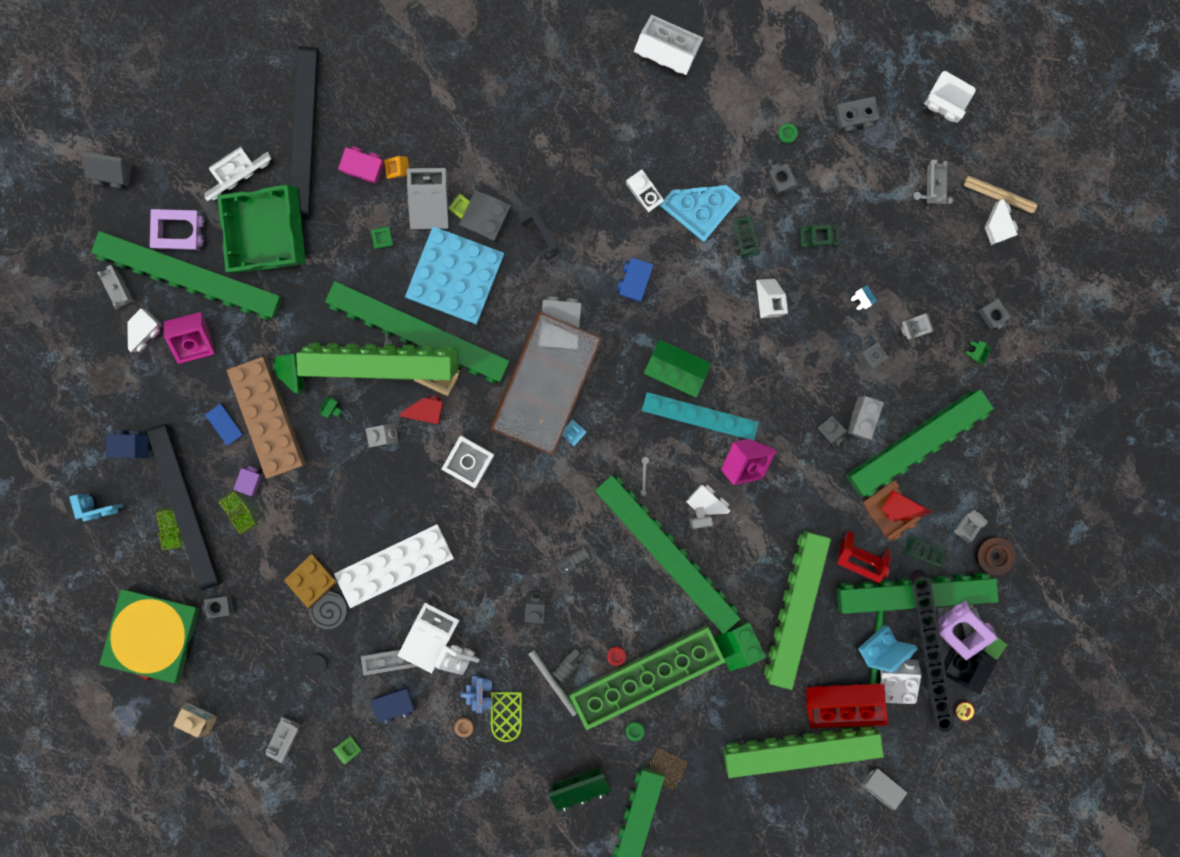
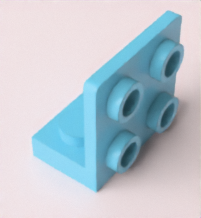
(83, 508)
(884, 651)

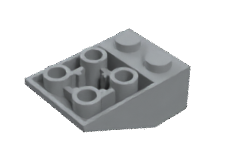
(428, 198)

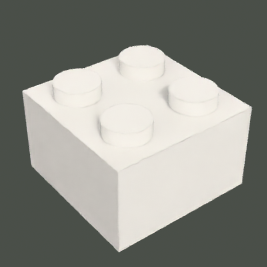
(468, 461)

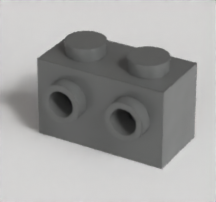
(857, 113)

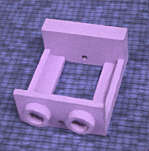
(194, 242)
(973, 643)

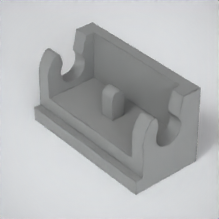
(937, 182)
(115, 286)
(282, 739)
(883, 788)

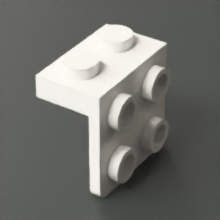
(950, 97)
(902, 684)

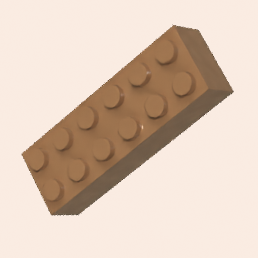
(266, 417)

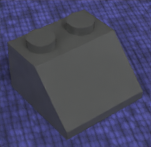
(107, 169)
(484, 215)

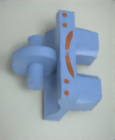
(474, 694)

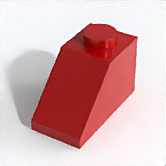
(425, 410)
(903, 508)

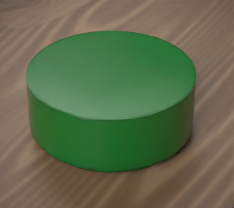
(787, 133)
(635, 731)

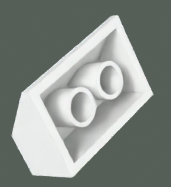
(668, 44)

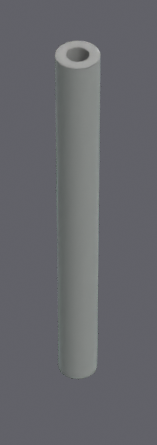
(553, 682)

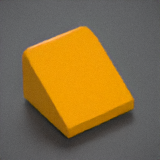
(396, 167)

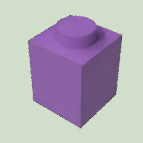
(248, 481)

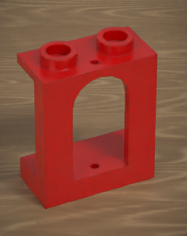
(847, 549)

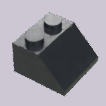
(971, 672)

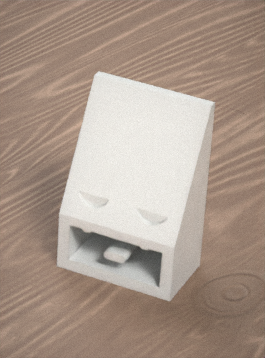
(427, 637)

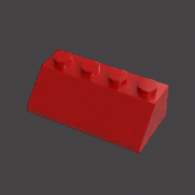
(847, 706)

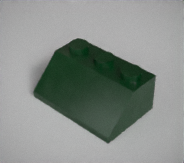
(579, 789)

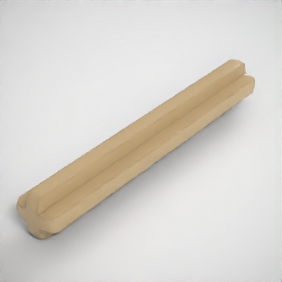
(1000, 194)

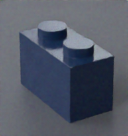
(127, 445)
(393, 705)

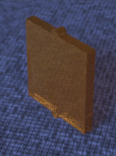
(669, 765)

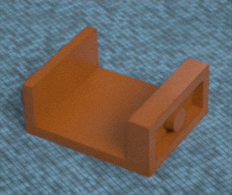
(874, 505)

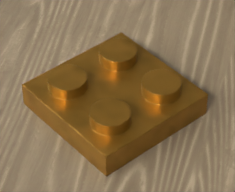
(310, 581)

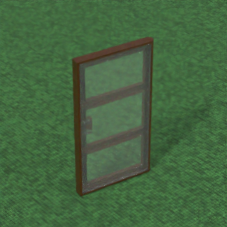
(545, 383)

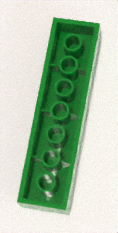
(919, 442)
(898, 595)

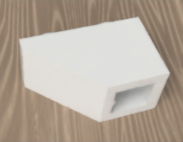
(644, 191)
(999, 224)
(771, 299)
(141, 329)
(704, 498)

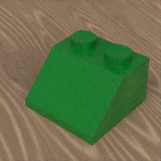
(739, 646)

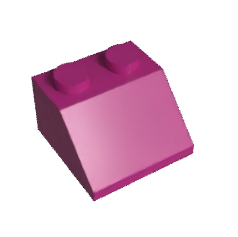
(188, 337)
(747, 461)

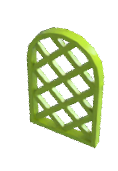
(506, 720)

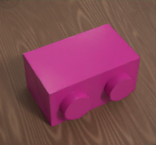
(361, 165)

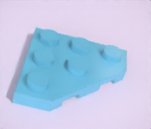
(700, 208)

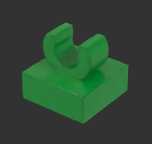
(981, 352)
(329, 407)

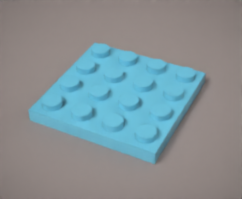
(454, 275)

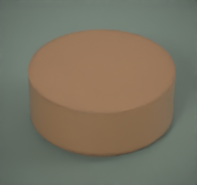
(464, 727)

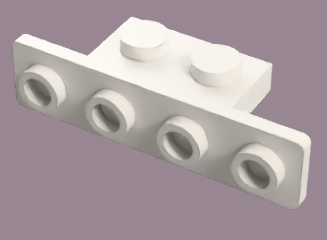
(232, 169)

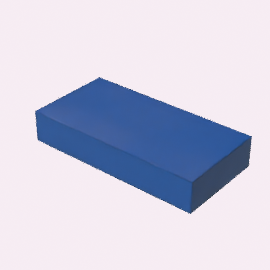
(224, 424)

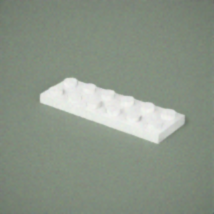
(393, 566)

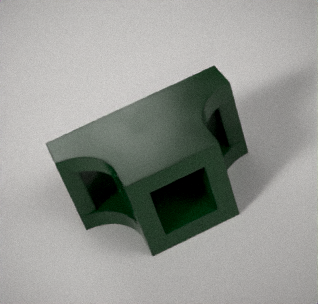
(819, 236)

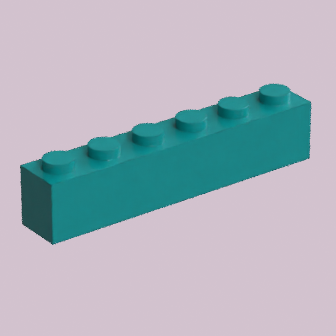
(700, 416)

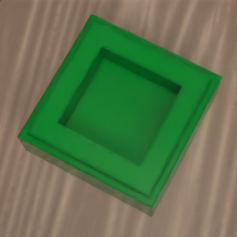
(382, 237)

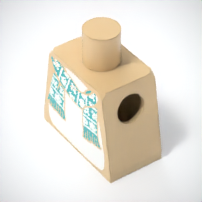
(193, 720)

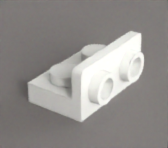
(455, 659)

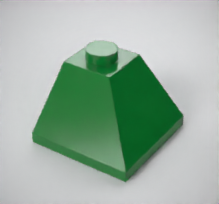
(286, 371)

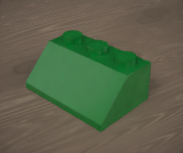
(677, 368)

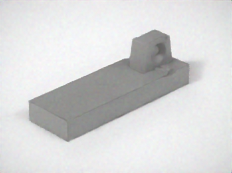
(700, 519)
(383, 662)

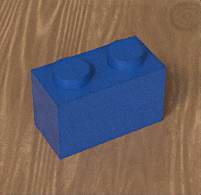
(635, 279)

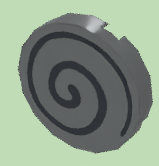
(329, 611)

